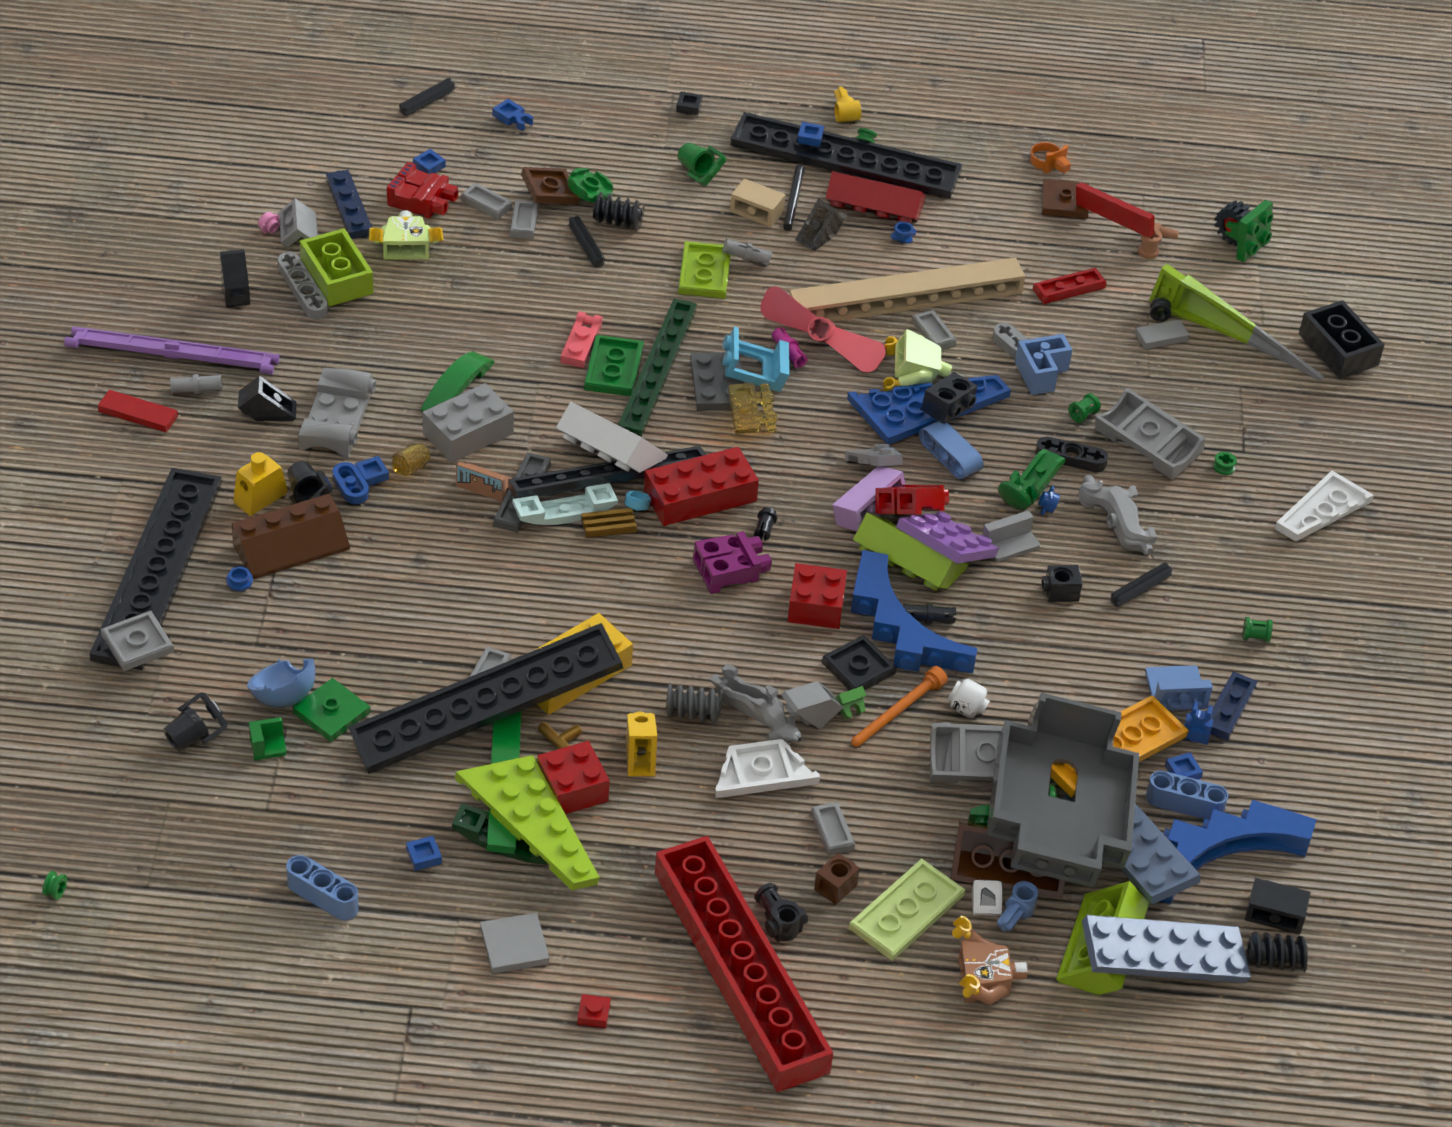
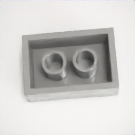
(468, 422)

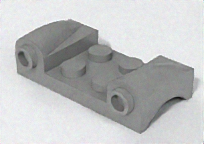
(337, 410)
(1152, 433)
(963, 752)

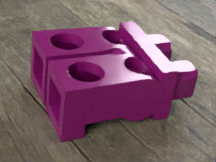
(730, 560)

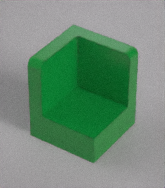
(267, 738)

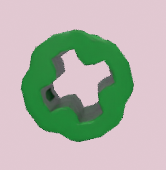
(1084, 408)
(1257, 629)

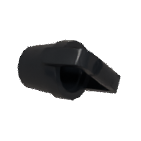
(307, 482)
(189, 727)

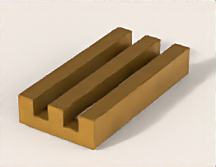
(605, 521)

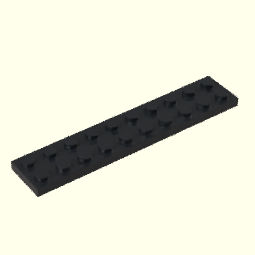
(848, 156)
(161, 553)
(485, 698)

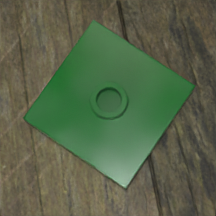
(331, 709)

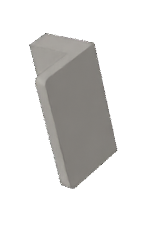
(296, 222)
(1012, 535)

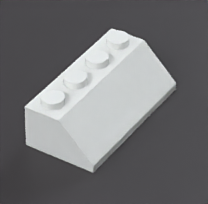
(608, 439)

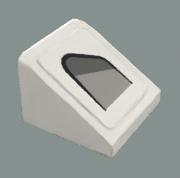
(987, 898)

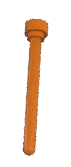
(934, 679)

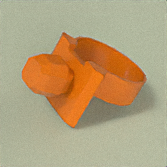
(1055, 157)

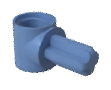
(1019, 905)

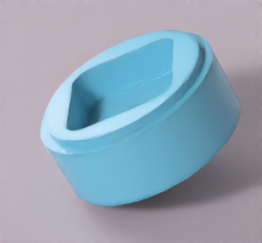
(637, 500)

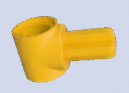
(846, 107)

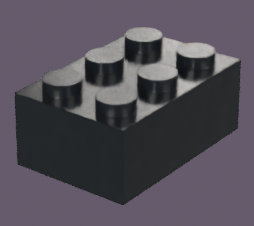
(1341, 339)

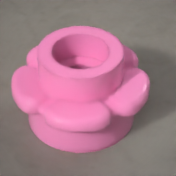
(269, 222)

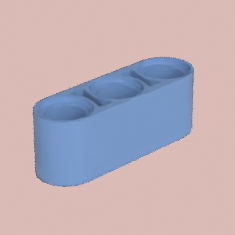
(951, 449)
(1185, 794)
(322, 887)

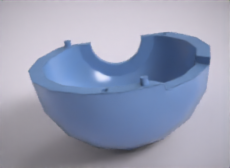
(282, 684)

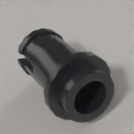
(766, 519)

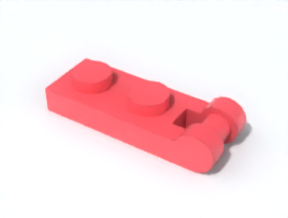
(581, 340)

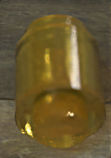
(410, 459)

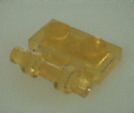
(745, 409)

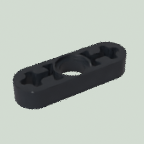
(1081, 450)

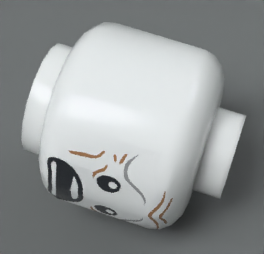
(968, 698)

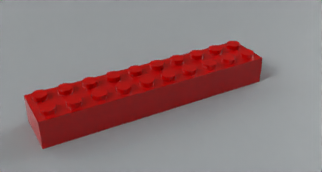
(743, 964)

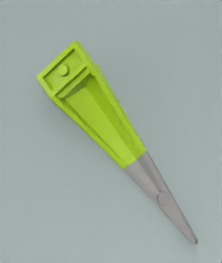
(1200, 305)

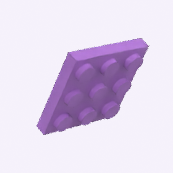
(948, 537)

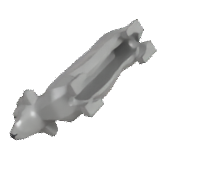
(1121, 513)
(756, 703)

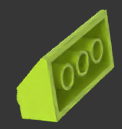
(916, 558)
(1114, 901)

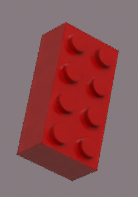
(701, 486)

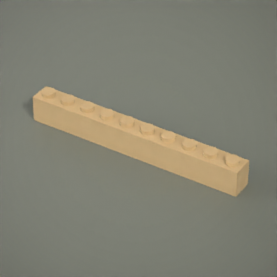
(913, 290)

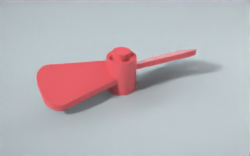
(857, 349)

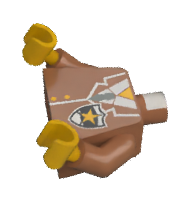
(984, 966)

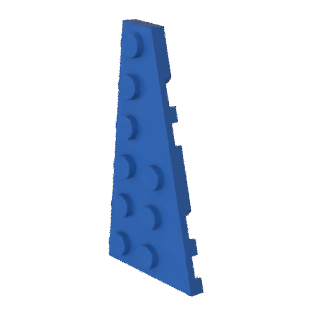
(898, 412)

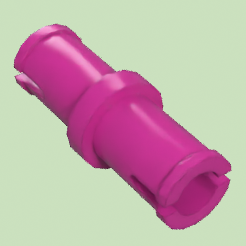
(796, 356)

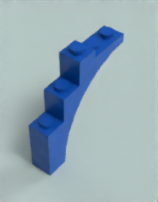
(895, 625)
(1225, 834)

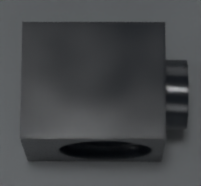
(1062, 583)

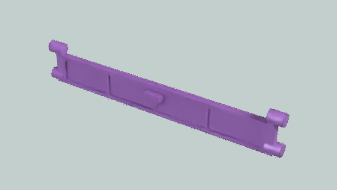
(173, 348)

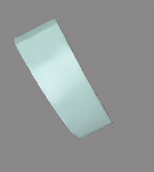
(565, 509)

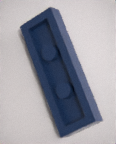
(1231, 704)

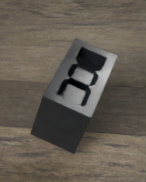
(949, 398)

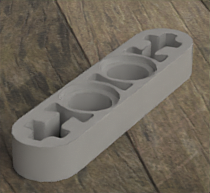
(306, 284)

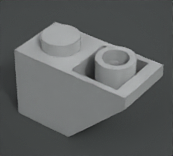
(812, 704)

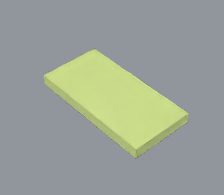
(906, 909)

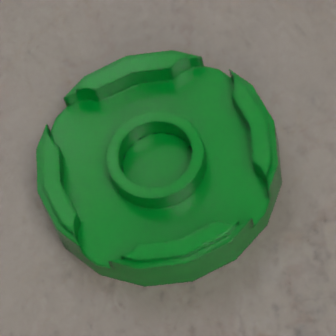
(589, 185)

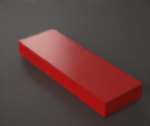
(1069, 285)
(137, 410)

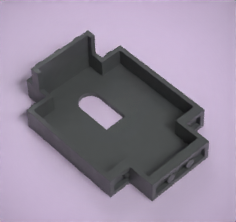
(1055, 834)

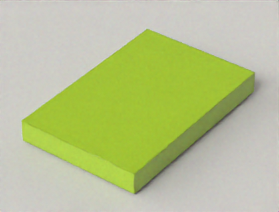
(704, 270)

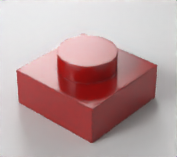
(594, 1011)

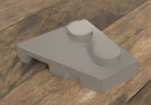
(879, 456)

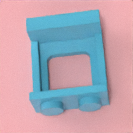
(774, 362)

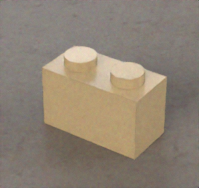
(757, 203)

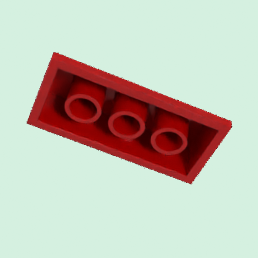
(875, 196)

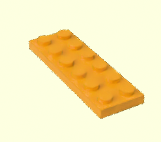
(1142, 729)

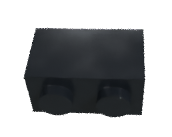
(1277, 906)

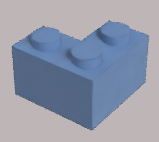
(1041, 361)

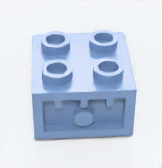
(1178, 687)

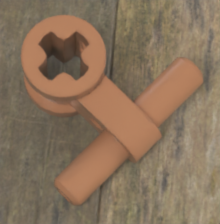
(1149, 247)

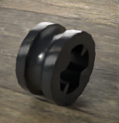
(1160, 303)

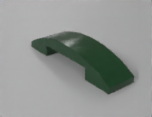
(473, 825)

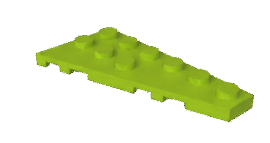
(531, 812)

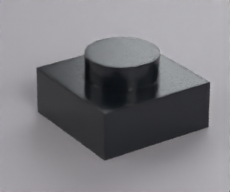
(689, 103)

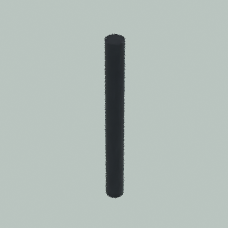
(793, 198)

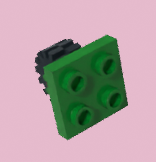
(1244, 227)

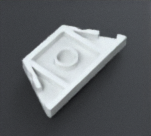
(762, 768)

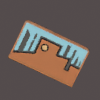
(482, 481)

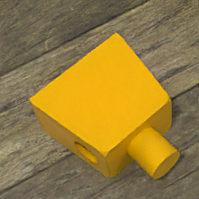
(259, 484)
(641, 732)

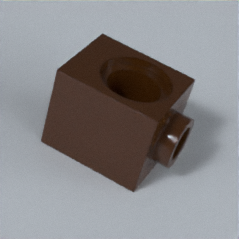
(836, 878)

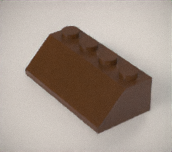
(290, 536)
(990, 859)

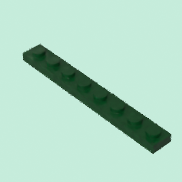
(657, 366)

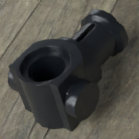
(783, 916)

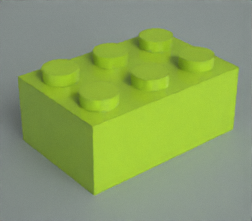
(337, 266)

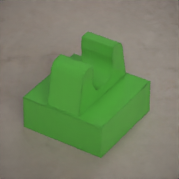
(852, 698)

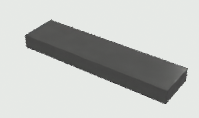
(507, 516)

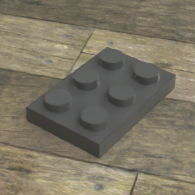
(710, 381)

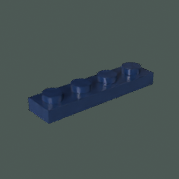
(348, 203)

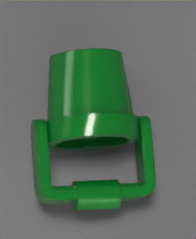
(700, 162)

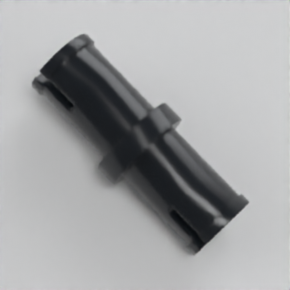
(931, 613)

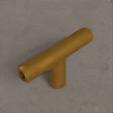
(559, 741)

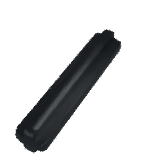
(427, 96)
(586, 241)
(1141, 584)

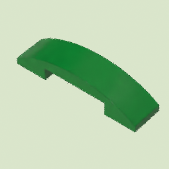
(457, 378)

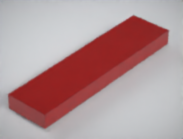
(1115, 209)

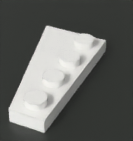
(1323, 505)

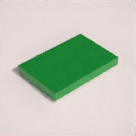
(613, 365)

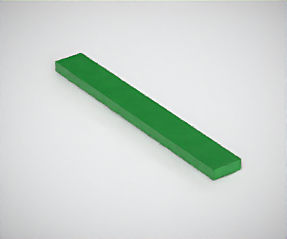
(504, 747)

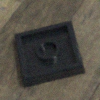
(859, 664)

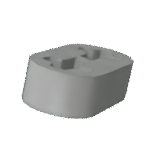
(1007, 338)

